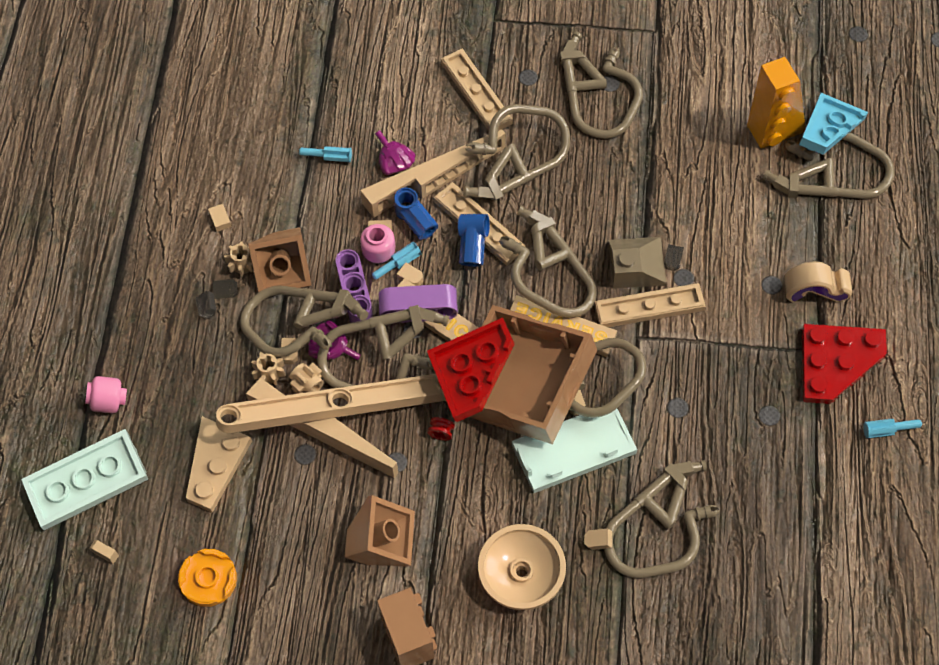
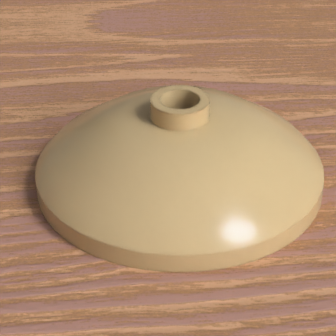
(522, 549)

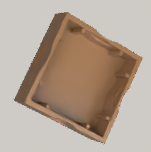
(538, 376)

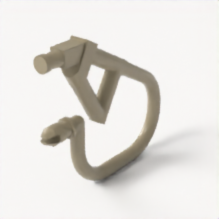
(571, 56)
(792, 187)
(492, 189)
(540, 226)
(342, 302)
(387, 351)
(626, 391)
(677, 475)

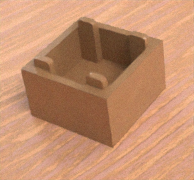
(406, 627)

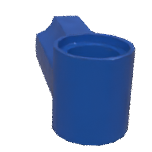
(415, 214)
(473, 231)

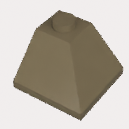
(636, 262)

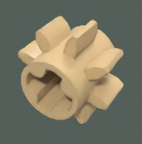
(239, 259)
(268, 368)
(306, 378)

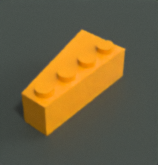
(776, 104)

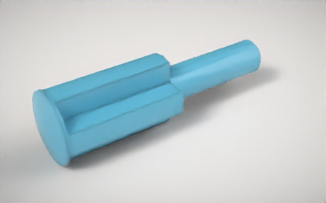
(329, 153)
(398, 259)
(888, 427)

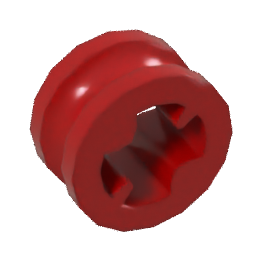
(441, 428)

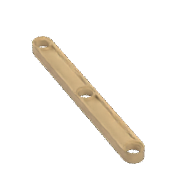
(320, 405)

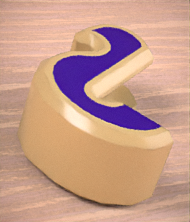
(818, 279)

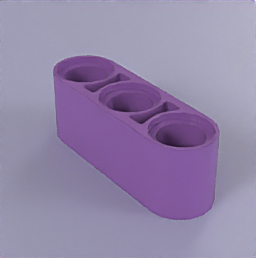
(351, 278)
(437, 298)

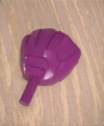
(394, 156)
(338, 345)

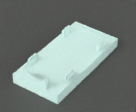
(578, 448)
(84, 479)

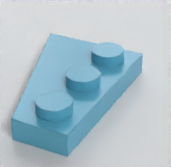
(830, 123)

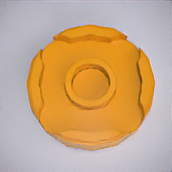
(207, 577)

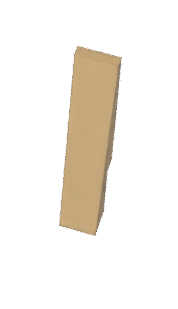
(426, 176)
(333, 433)

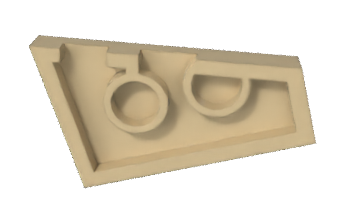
(214, 464)

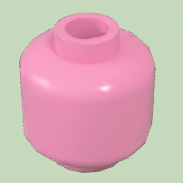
(377, 243)
(105, 394)

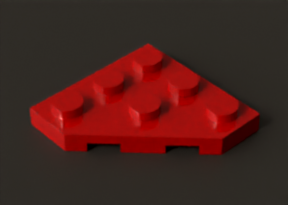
(837, 358)
(471, 367)

